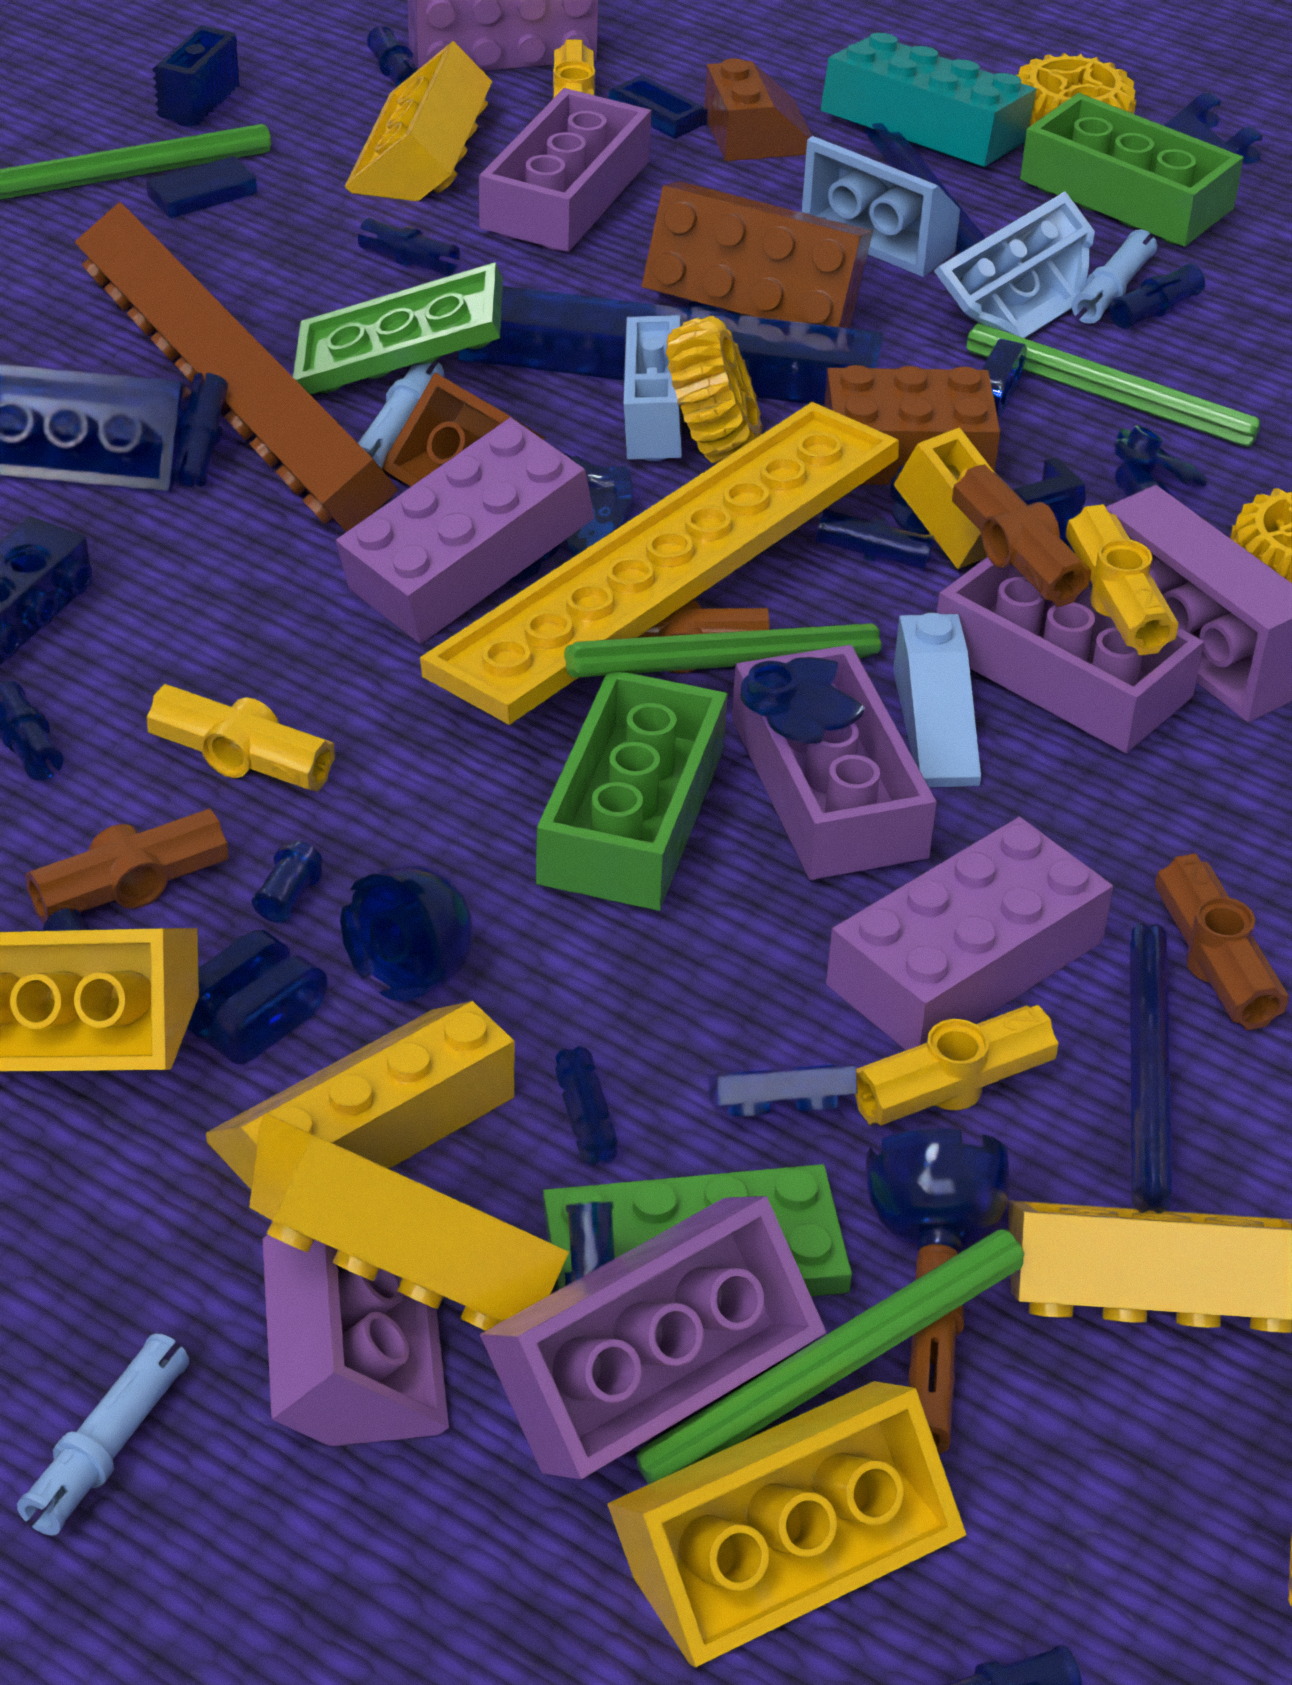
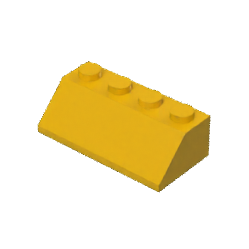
(422, 129)
(96, 998)
(391, 1092)
(398, 1226)
(1153, 1262)
(788, 1519)

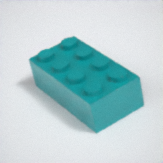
(929, 98)

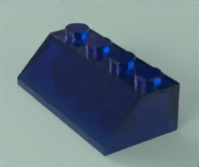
(90, 427)

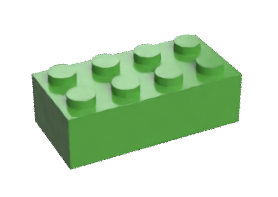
(1131, 169)
(631, 790)

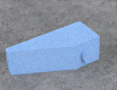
(650, 400)
(937, 698)

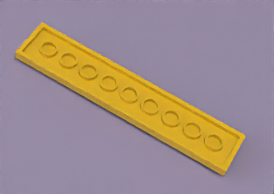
(658, 560)

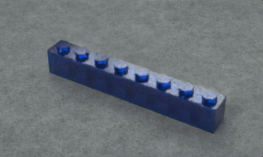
(590, 340)

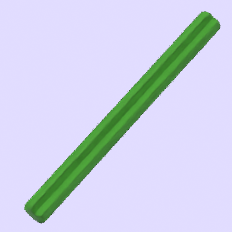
(133, 161)
(1124, 388)
(712, 649)
(833, 1356)

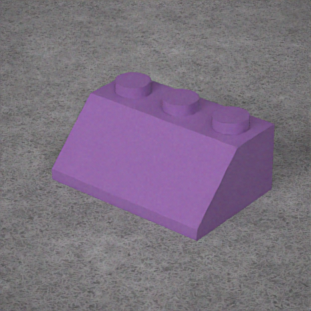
(349, 1351)

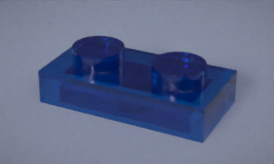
(813, 1087)

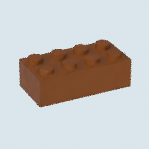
(755, 257)

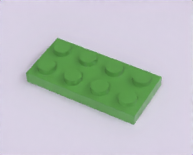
(399, 330)
(649, 1207)

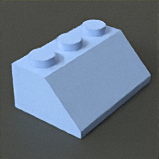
(909, 216)

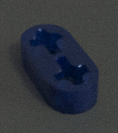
(1005, 370)

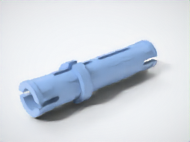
(1111, 279)
(399, 405)
(86, 1456)

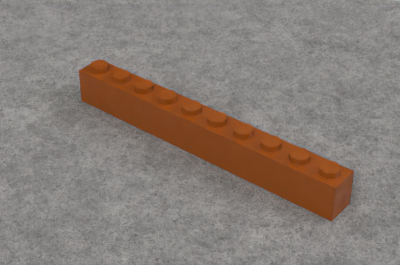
(261, 394)

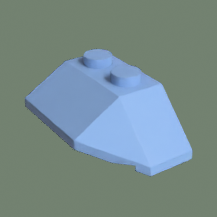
(1024, 270)

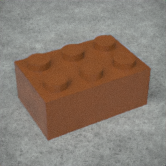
(916, 407)

